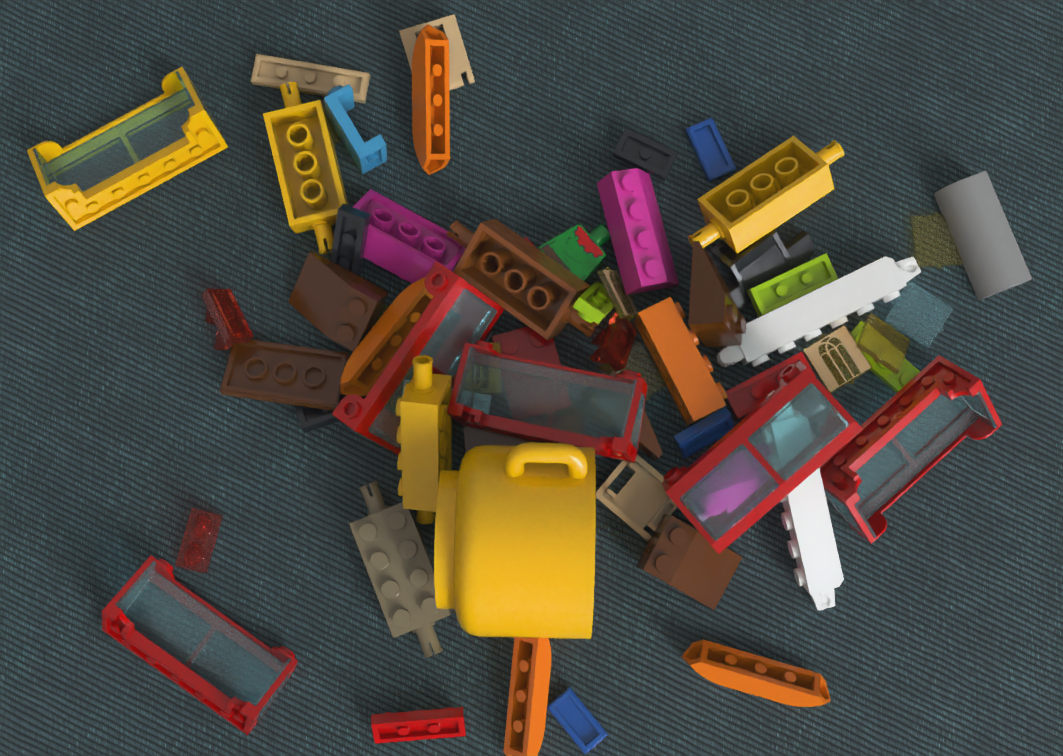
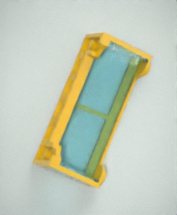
(128, 153)

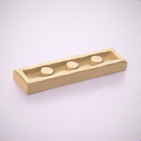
(311, 77)

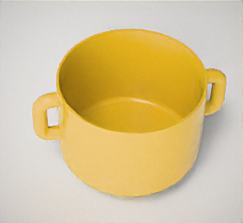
(518, 541)

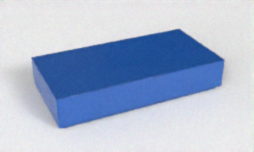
(710, 149)
(704, 432)
(577, 720)

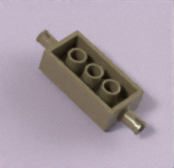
(399, 568)

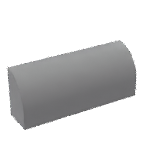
(982, 235)

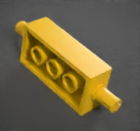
(306, 165)
(766, 194)
(424, 438)

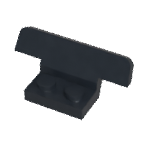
(761, 261)

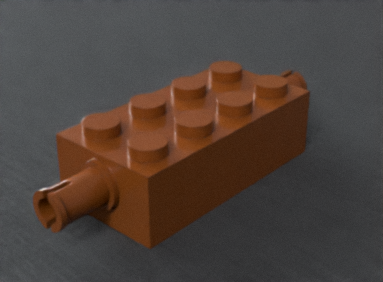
(520, 278)

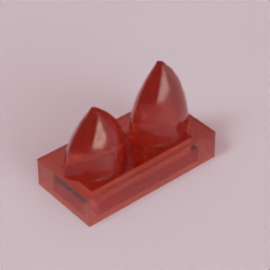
(228, 318)
(614, 343)
(199, 540)

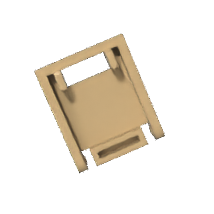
(457, 54)
(640, 500)

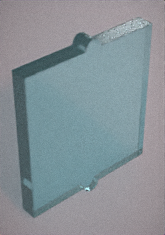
(918, 314)

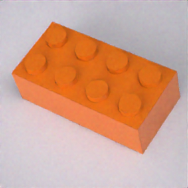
(680, 361)

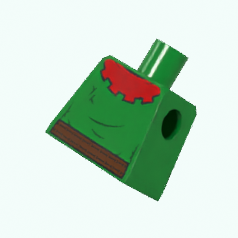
(578, 250)

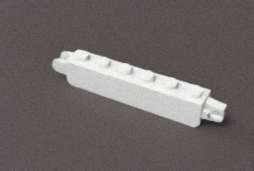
(820, 308)
(812, 540)

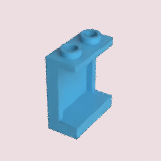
(365, 155)

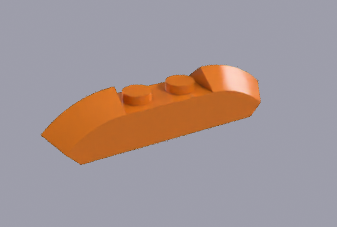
(431, 99)
(384, 340)
(757, 675)
(527, 696)

